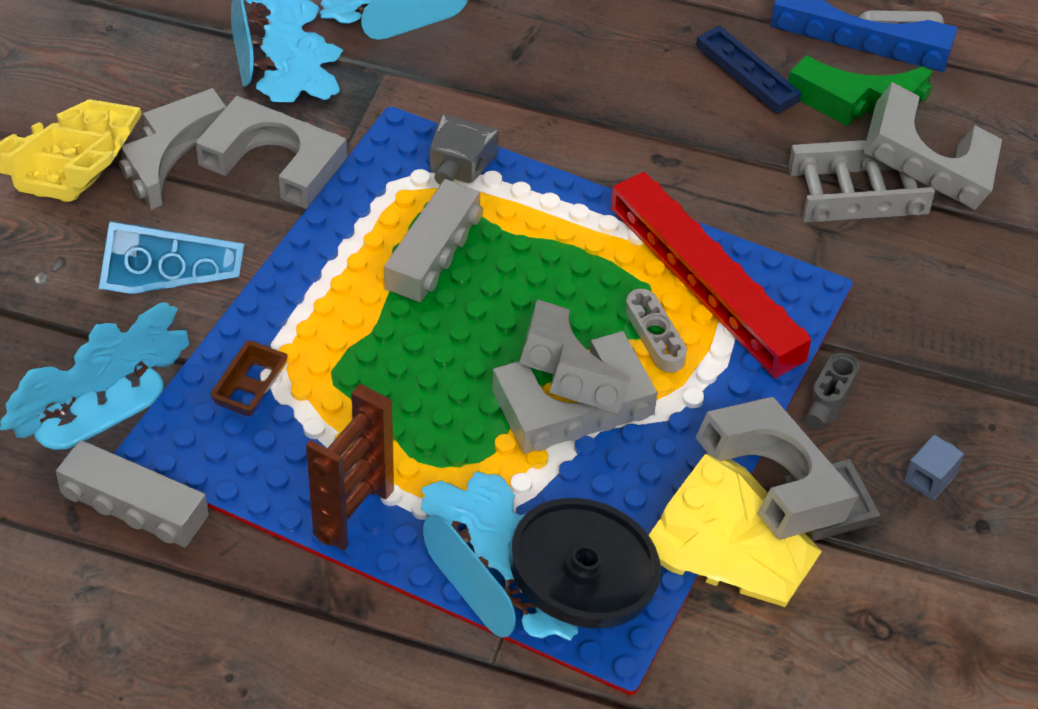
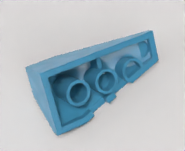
(156, 258)

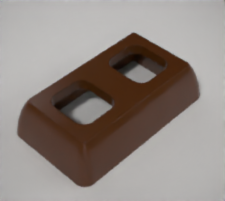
(236, 379)

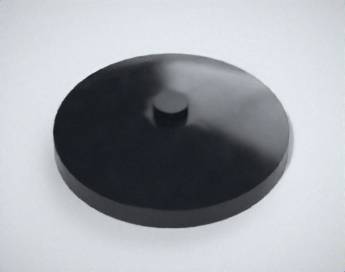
(584, 563)

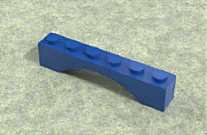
(917, 43)

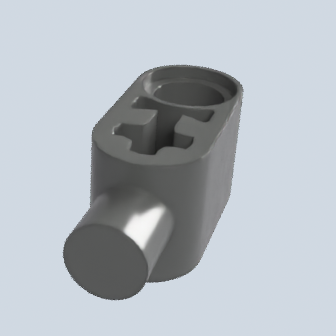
(836, 381)

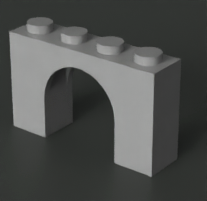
(250, 125)
(896, 143)
(543, 421)
(765, 429)

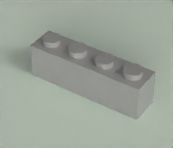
(432, 241)
(132, 493)

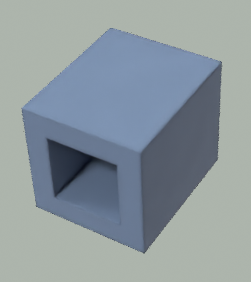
(934, 467)

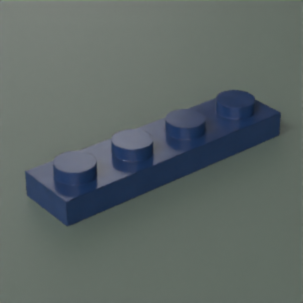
(748, 69)

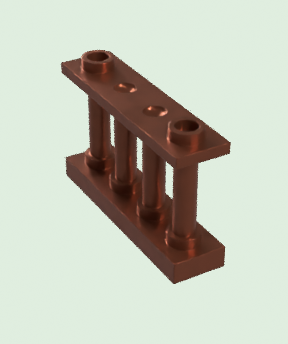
(338, 495)

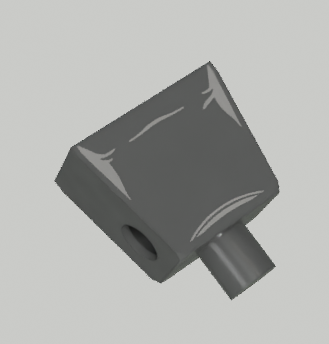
(461, 149)

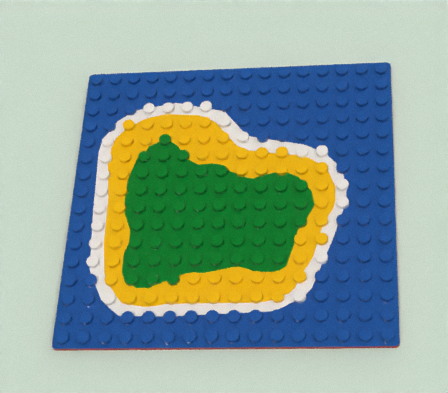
(435, 359)

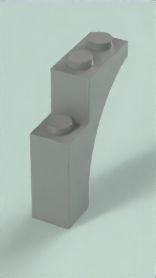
(166, 137)
(575, 371)

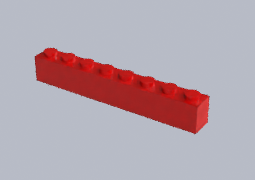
(711, 274)

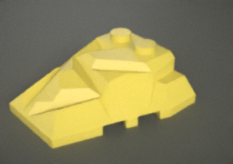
(69, 153)
(717, 533)

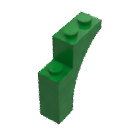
(849, 94)

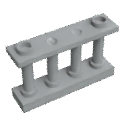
(846, 158)

